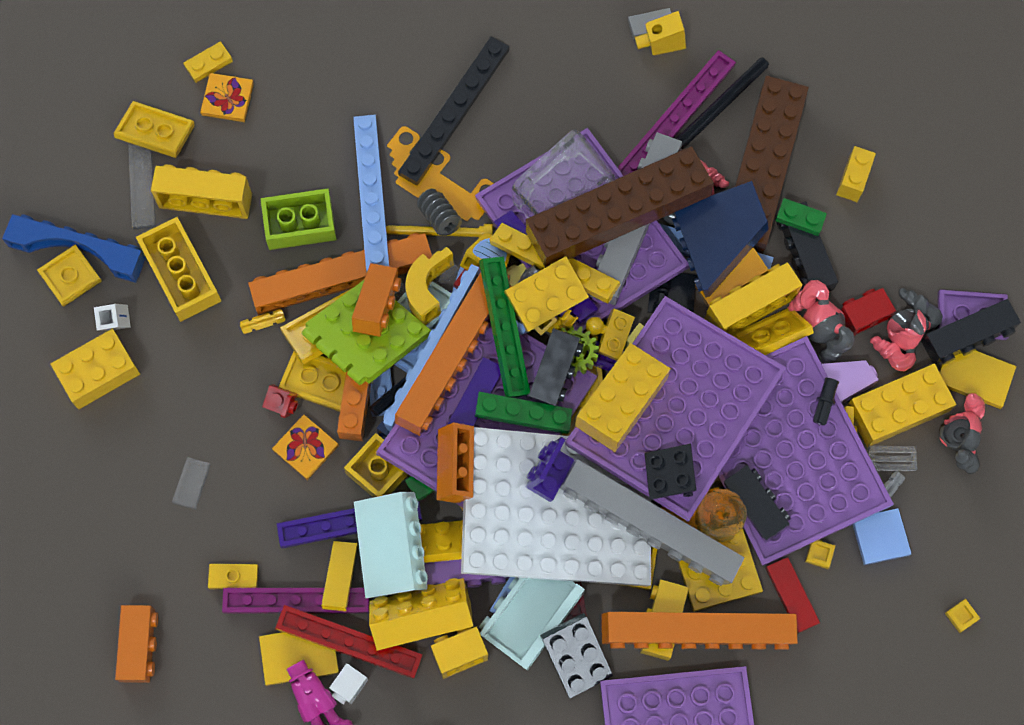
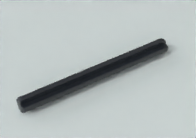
(722, 102)

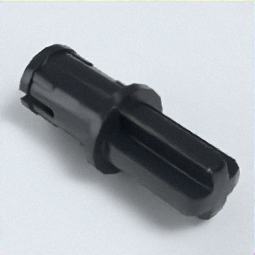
(825, 401)

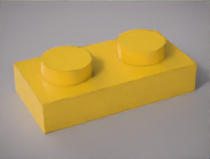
(208, 62)

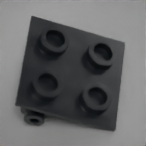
(679, 289)
(670, 472)

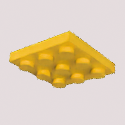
(707, 594)

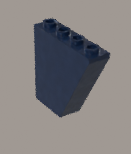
(720, 233)

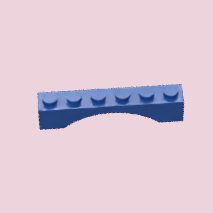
(31, 235)

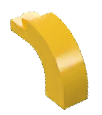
(419, 277)

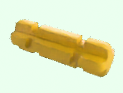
(262, 321)

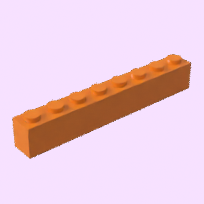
(330, 275)
(445, 362)
(698, 629)

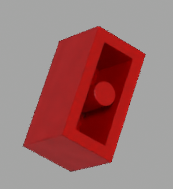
(867, 311)

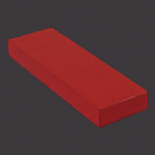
(792, 594)

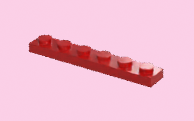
(347, 641)

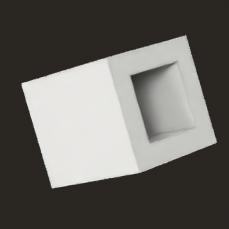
(112, 316)
(348, 685)

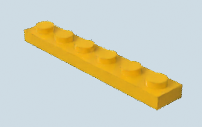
(519, 245)

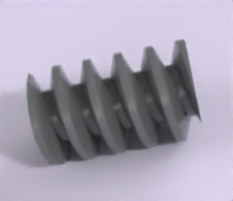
(439, 212)

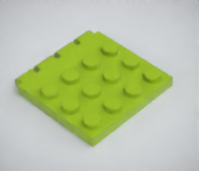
(360, 353)

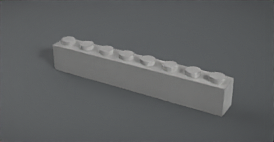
(624, 249)
(651, 523)

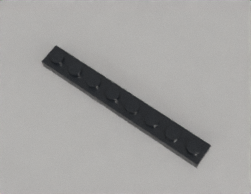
(453, 111)

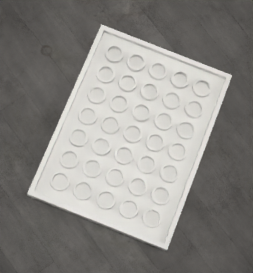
(525, 536)

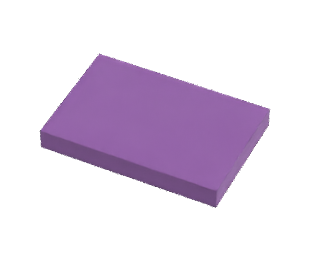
(960, 304)

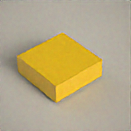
(820, 554)
(962, 615)

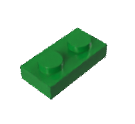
(801, 217)

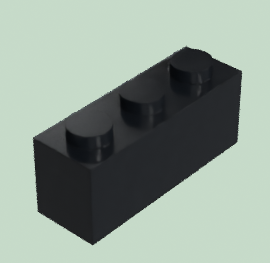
(556, 367)
(759, 502)

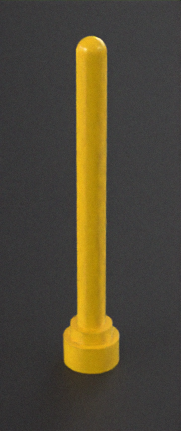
(429, 231)

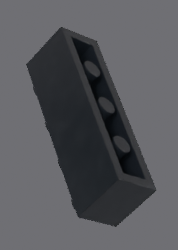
(808, 256)
(971, 331)

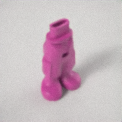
(313, 696)

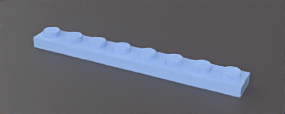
(371, 191)
(446, 316)

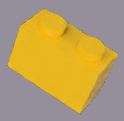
(856, 174)

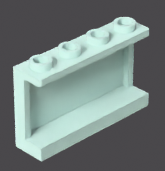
(390, 544)
(527, 613)

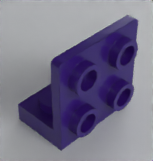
(550, 471)

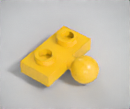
(613, 333)

